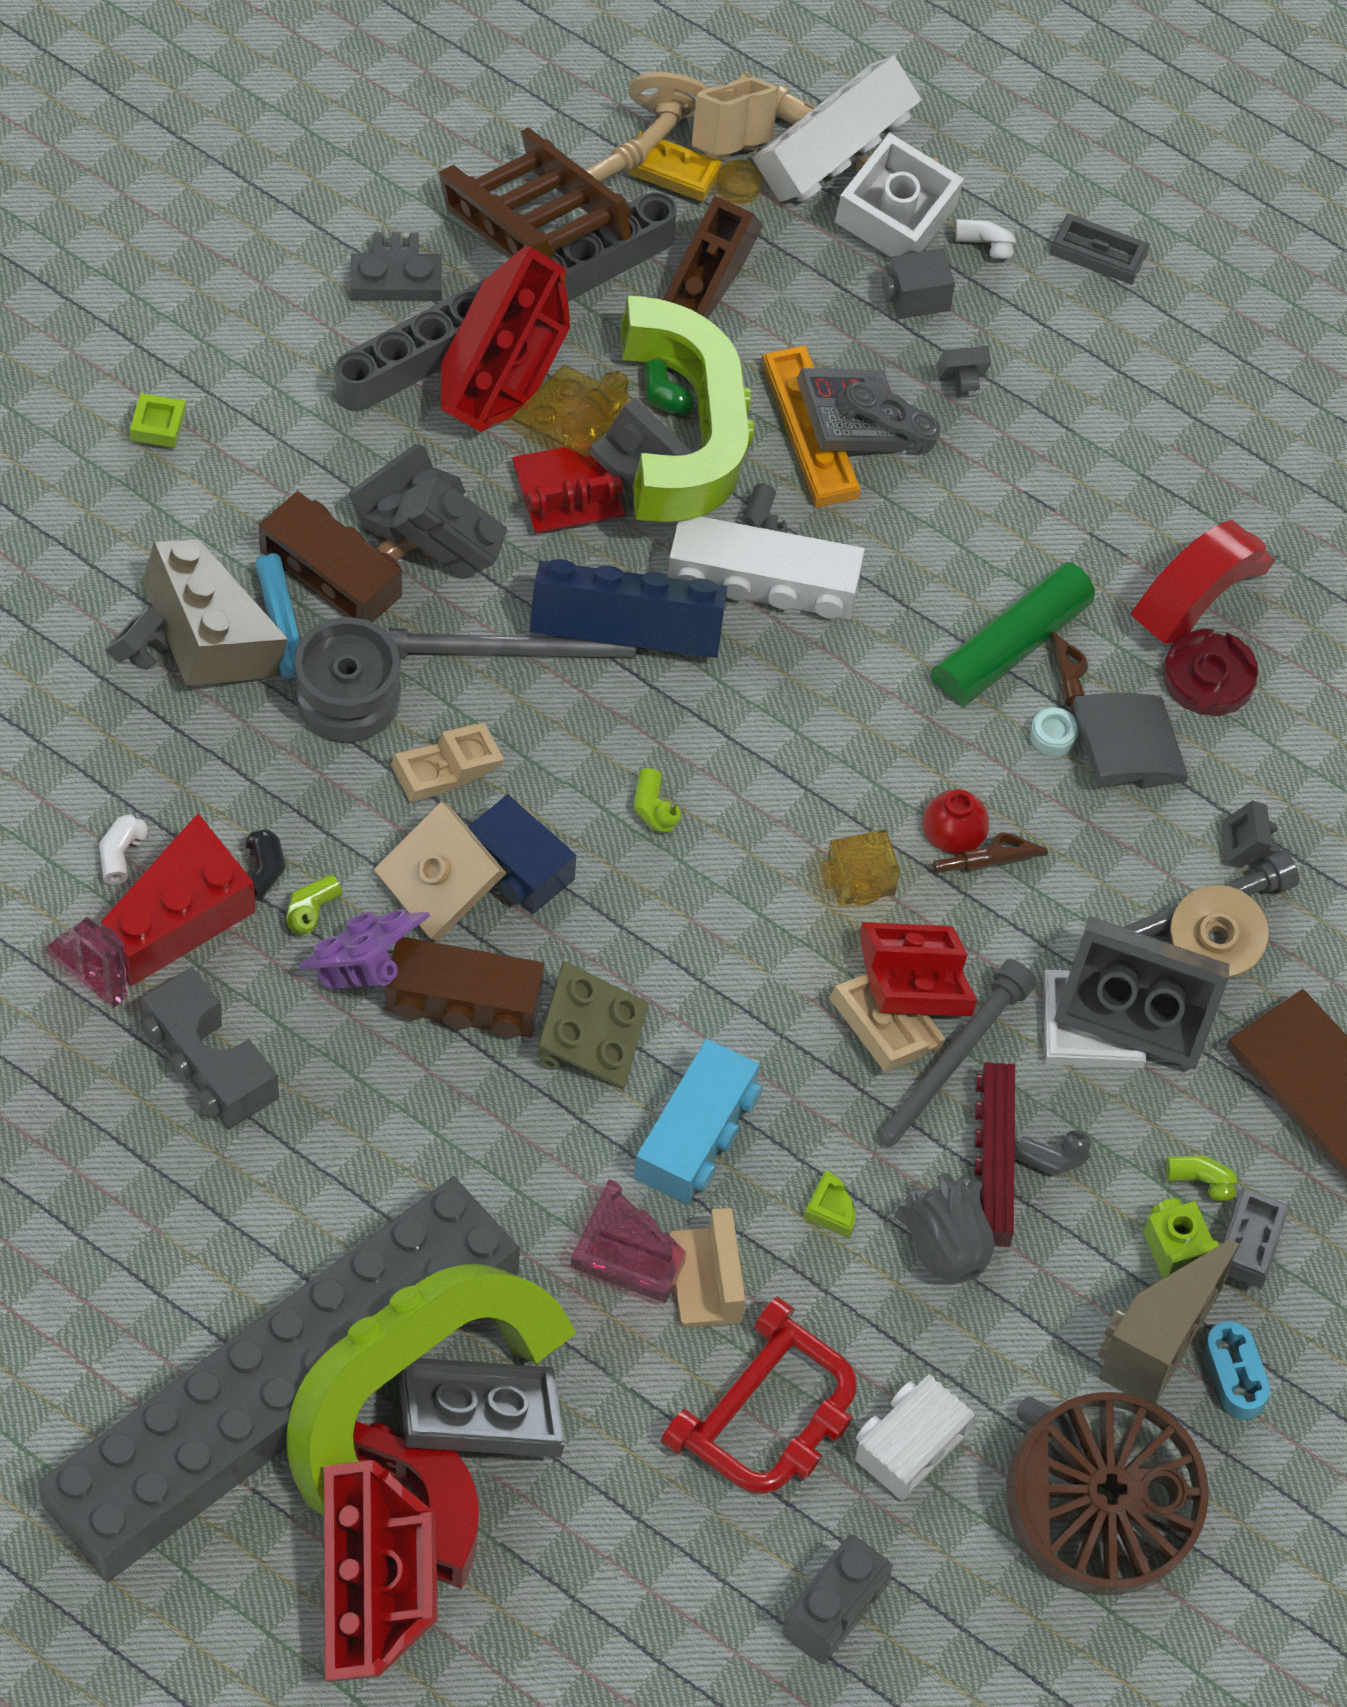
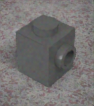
(919, 283)

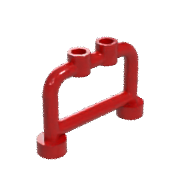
(800, 1455)

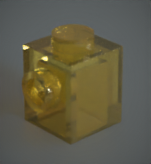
(861, 868)

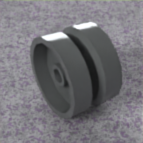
(347, 679)

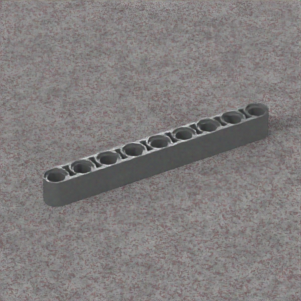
(420, 343)

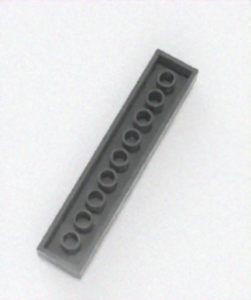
(236, 1404)

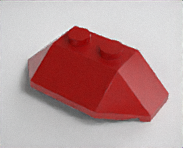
(506, 341)
(376, 1570)

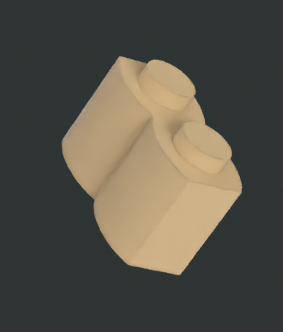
(734, 117)

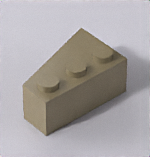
(209, 617)

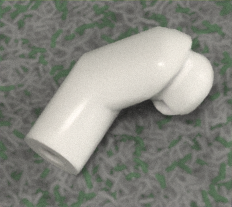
(986, 232)
(122, 833)

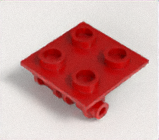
(567, 489)

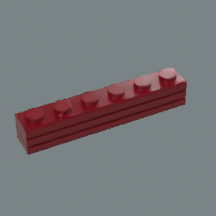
(996, 1147)

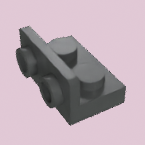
(630, 435)
(381, 493)

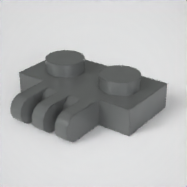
(396, 272)

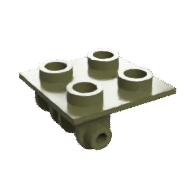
(591, 1026)

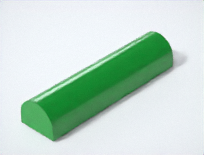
(1014, 634)

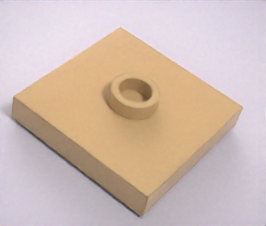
(440, 870)

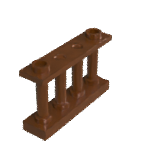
(511, 231)

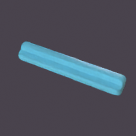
(279, 607)

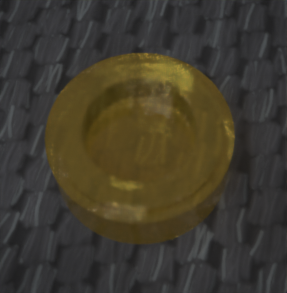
(739, 182)

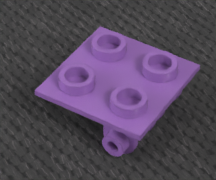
(360, 952)

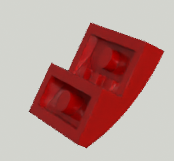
(916, 969)

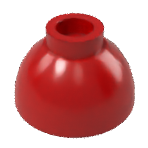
(956, 821)

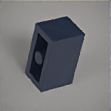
(527, 851)

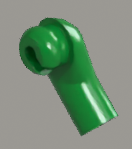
(664, 393)

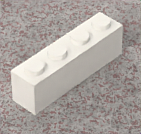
(837, 130)
(769, 565)

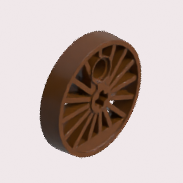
(1030, 1491)

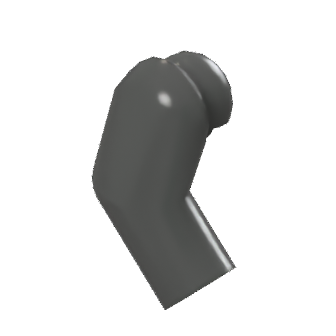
(759, 507)
(1057, 1158)
(1032, 1409)

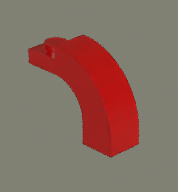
(1198, 577)
(443, 1486)

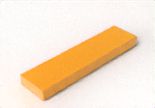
(825, 472)

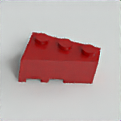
(180, 901)

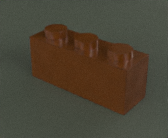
(331, 558)
(465, 987)

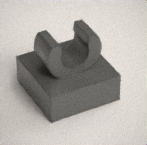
(965, 367)
(136, 637)
(1248, 834)

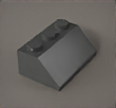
(1142, 992)

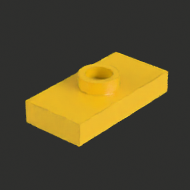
(679, 169)

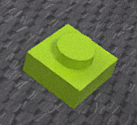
(158, 420)

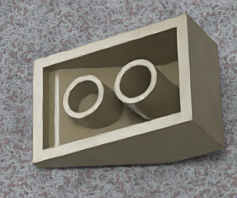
(1161, 1323)

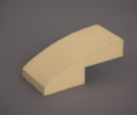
(453, 762)

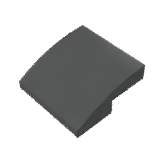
(1129, 739)

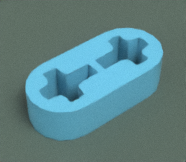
(1246, 1365)

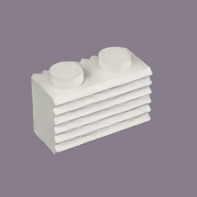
(913, 1436)

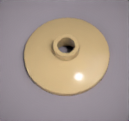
(1229, 913)

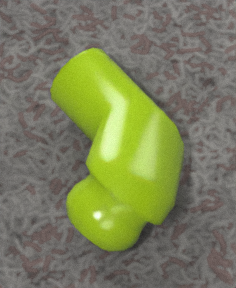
(650, 807)
(306, 903)
(1205, 1169)

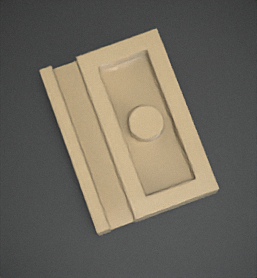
(889, 1037)

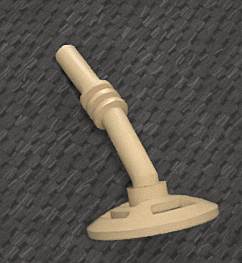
(669, 107)

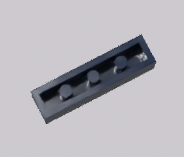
(628, 608)

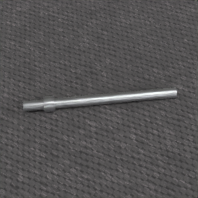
(505, 645)

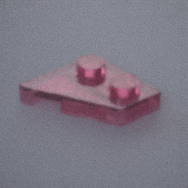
(93, 957)
(628, 1248)

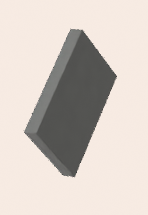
(481, 1407)

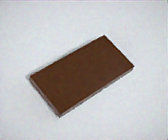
(1303, 1066)

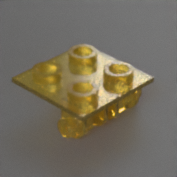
(575, 407)

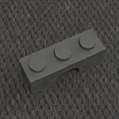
(228, 1081)

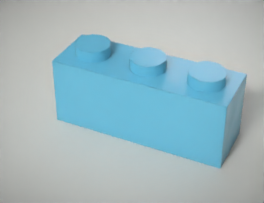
(698, 1122)

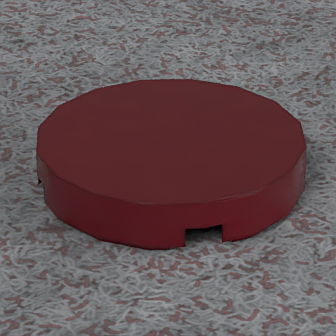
(1210, 672)

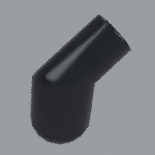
(269, 860)

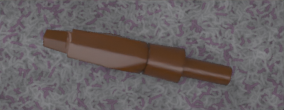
(1069, 673)
(993, 855)

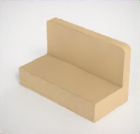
(711, 1279)

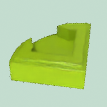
(832, 1206)

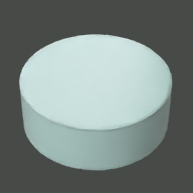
(1054, 731)

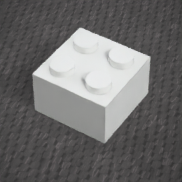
(898, 198)

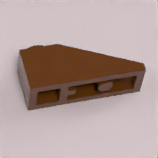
(714, 256)

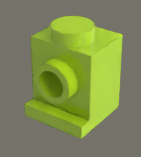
(1168, 1246)

